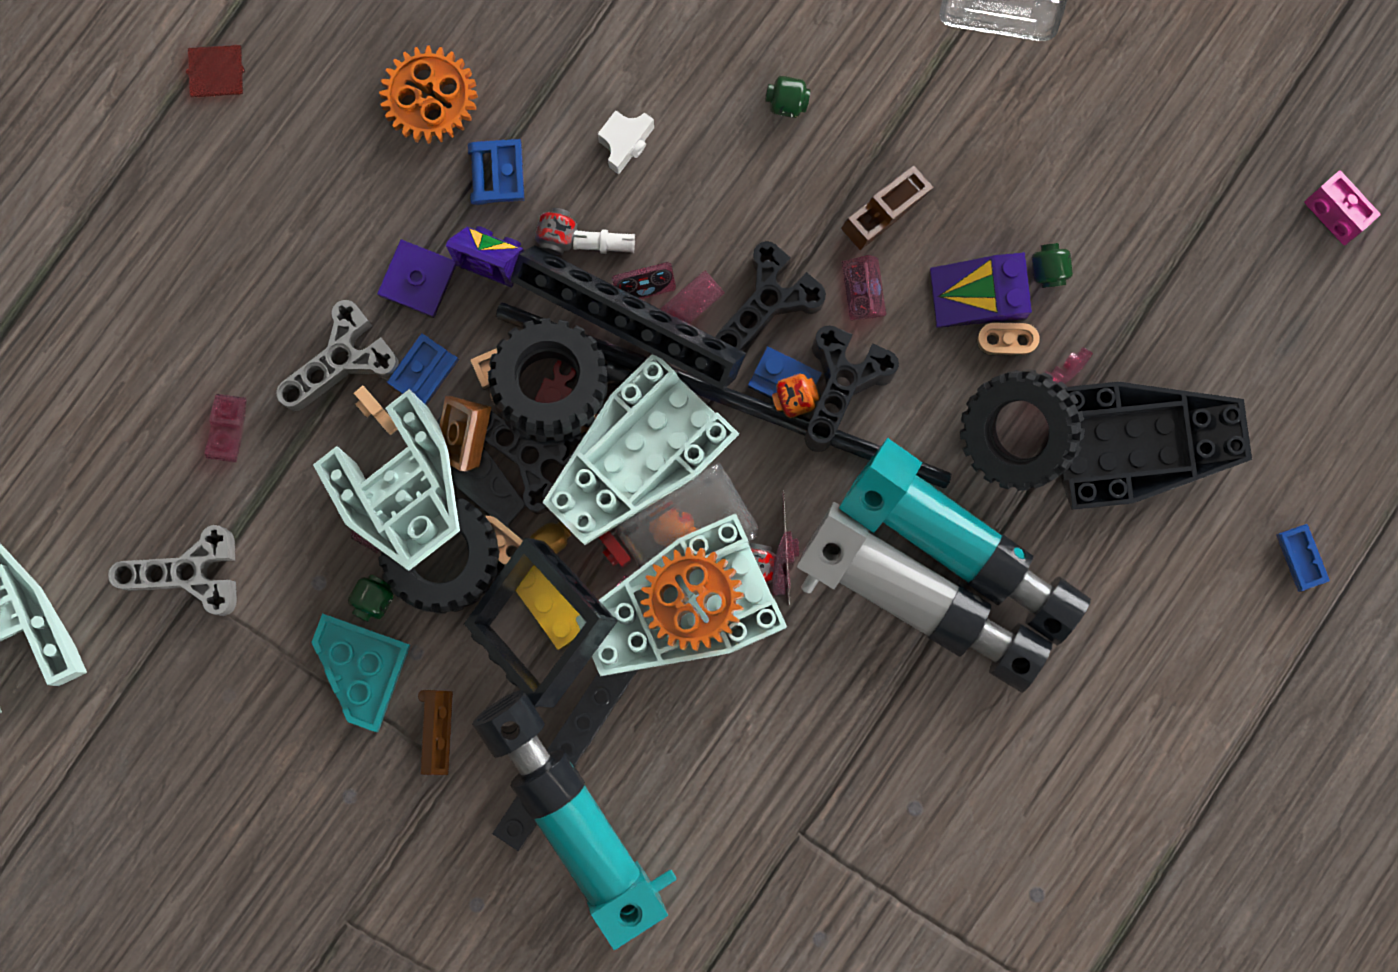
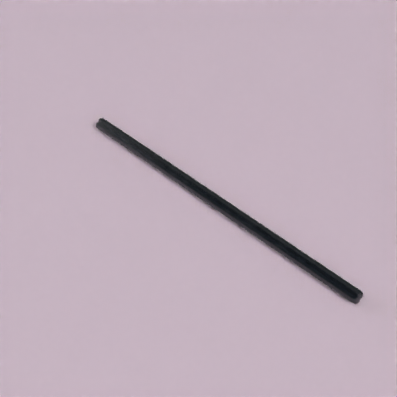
(733, 399)

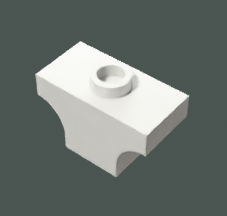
(625, 138)

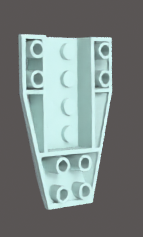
(637, 451)
(636, 647)

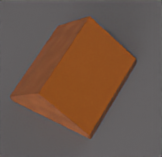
(464, 431)

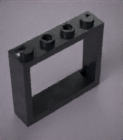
(597, 626)

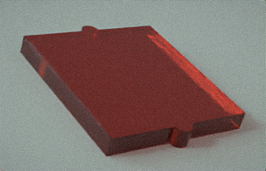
(215, 71)

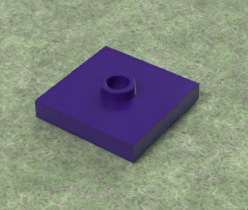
(417, 278)

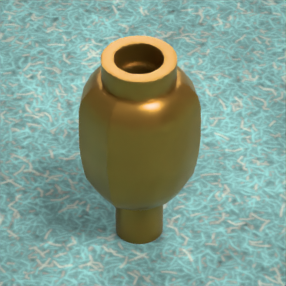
(554, 535)

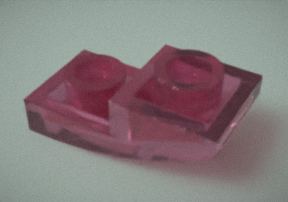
(694, 298)
(1073, 364)
(226, 428)
(780, 578)

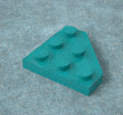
(359, 668)

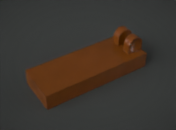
(436, 731)

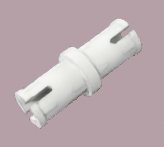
(604, 241)

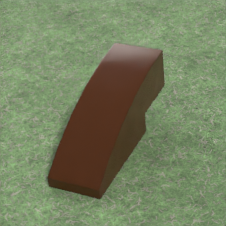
(886, 207)

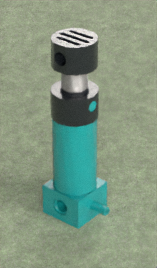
(986, 560)
(555, 797)

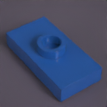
(1302, 557)

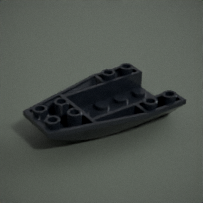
(1150, 441)

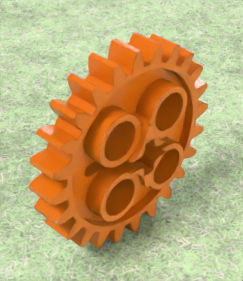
(414, 116)
(669, 615)

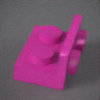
(1342, 208)

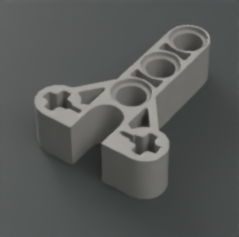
(341, 340)
(200, 557)

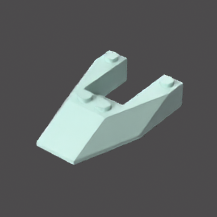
(410, 500)
(29, 610)

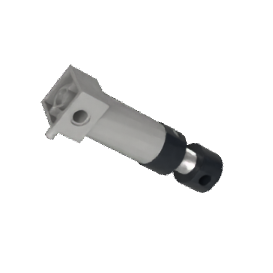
(919, 597)

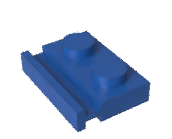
(775, 367)
(423, 369)

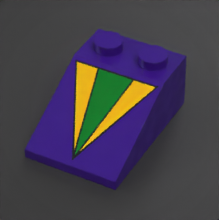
(484, 254)
(981, 291)

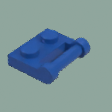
(506, 171)

